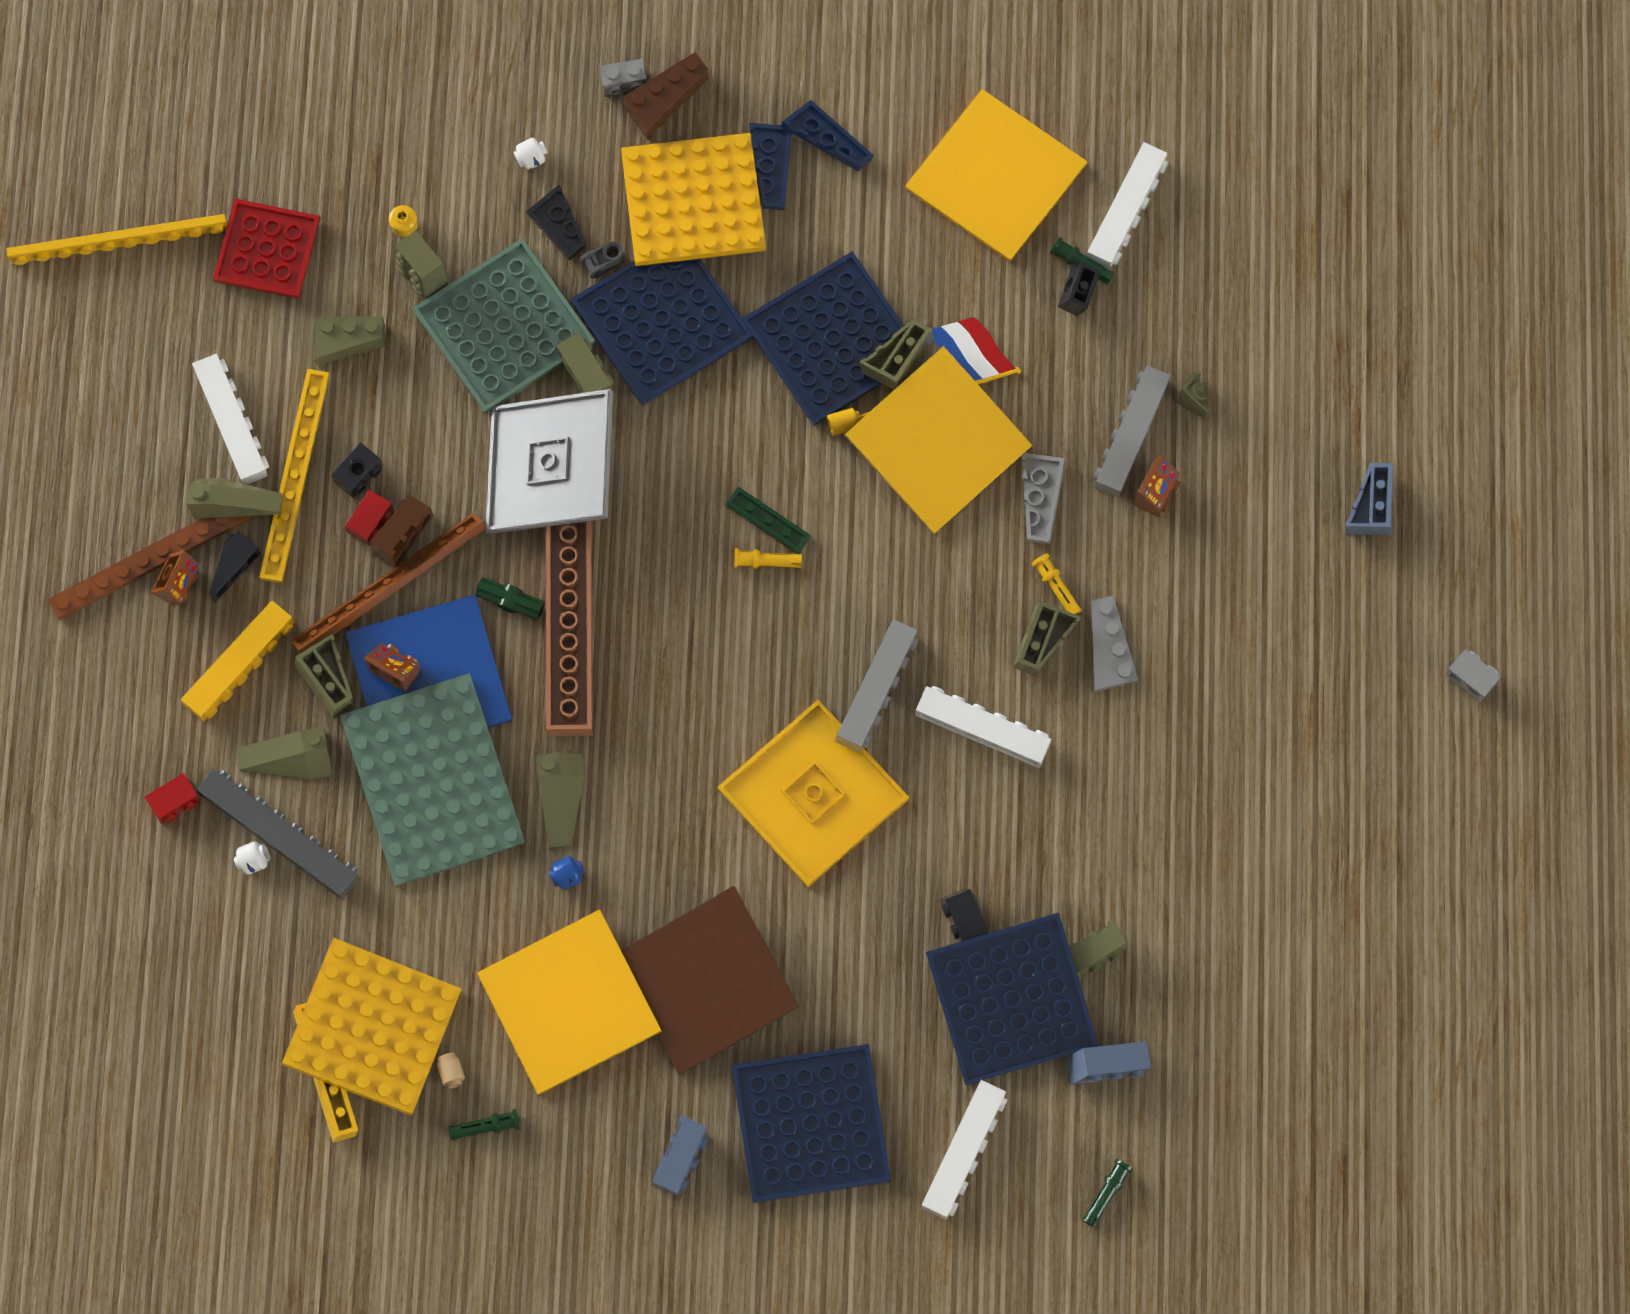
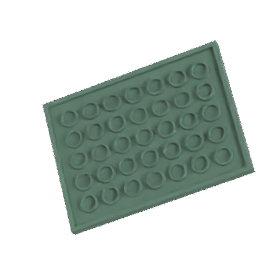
(432, 779)

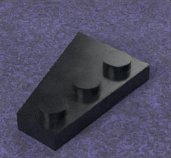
(557, 222)

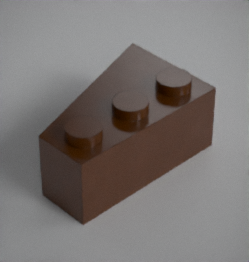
(400, 531)

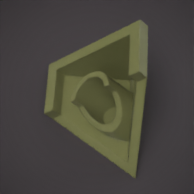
(1193, 396)

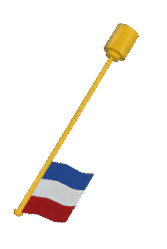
(969, 345)

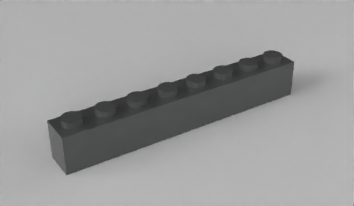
(278, 834)

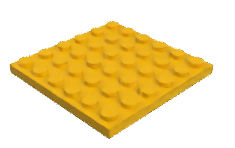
(693, 199)
(371, 1026)

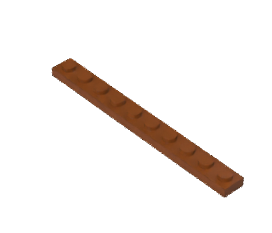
(141, 563)
(390, 582)

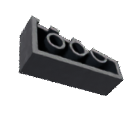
(963, 915)

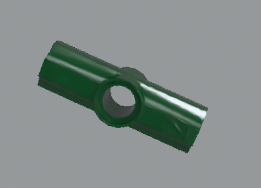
(510, 598)

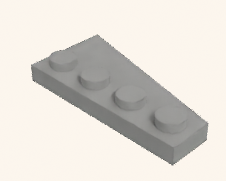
(1041, 493)
(1110, 649)

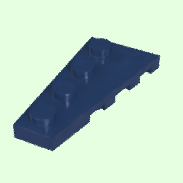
(827, 135)
(771, 155)

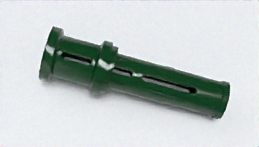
(1073, 256)
(495, 1123)
(1112, 1184)

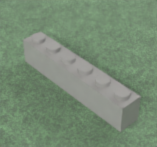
(1132, 431)
(876, 686)

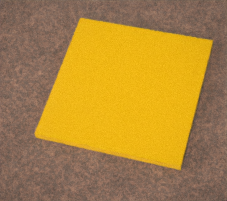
(996, 175)
(938, 440)
(812, 794)
(569, 1002)

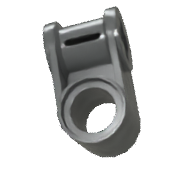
(601, 259)

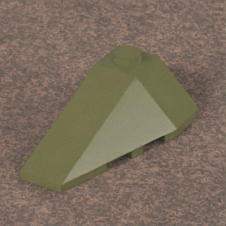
(230, 499)
(292, 755)
(561, 787)

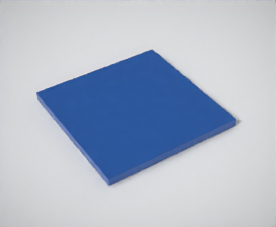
(446, 642)

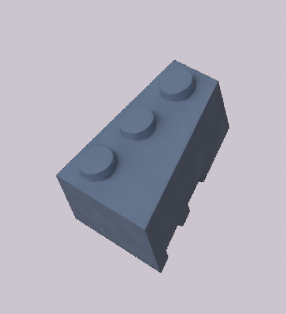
(1373, 505)
(1108, 1062)
(681, 1156)

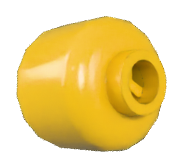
(403, 221)

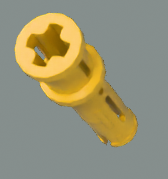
(756, 558)
(1054, 574)

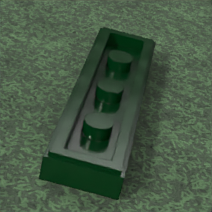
(768, 520)

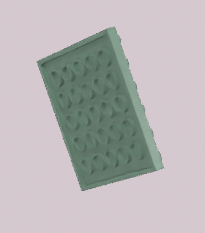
(501, 325)

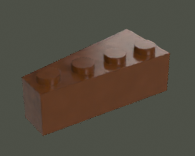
(664, 94)

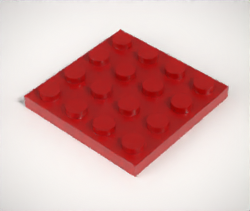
(266, 248)

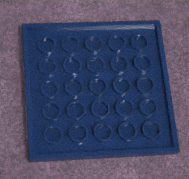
(661, 323)
(822, 333)
(1012, 998)
(811, 1123)

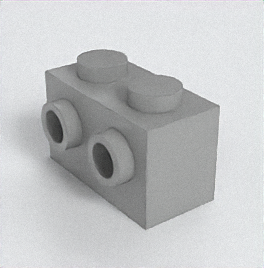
(622, 76)
(1473, 675)

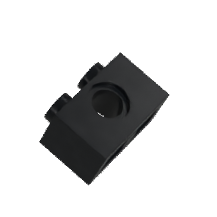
(1079, 288)
(359, 458)

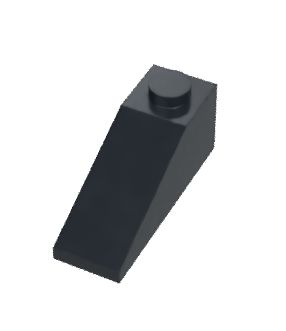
(235, 558)

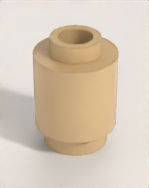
(450, 1070)

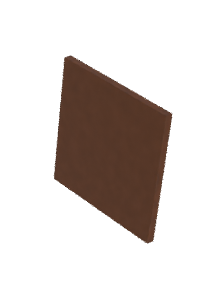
(709, 980)

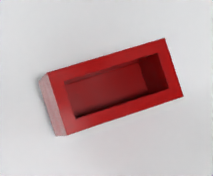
(369, 517)
(172, 799)

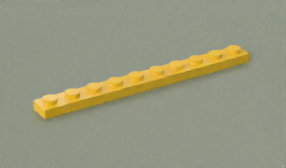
(110, 240)
(295, 475)

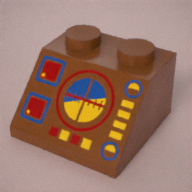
(1157, 487)
(175, 578)
(392, 666)

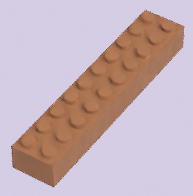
(569, 630)

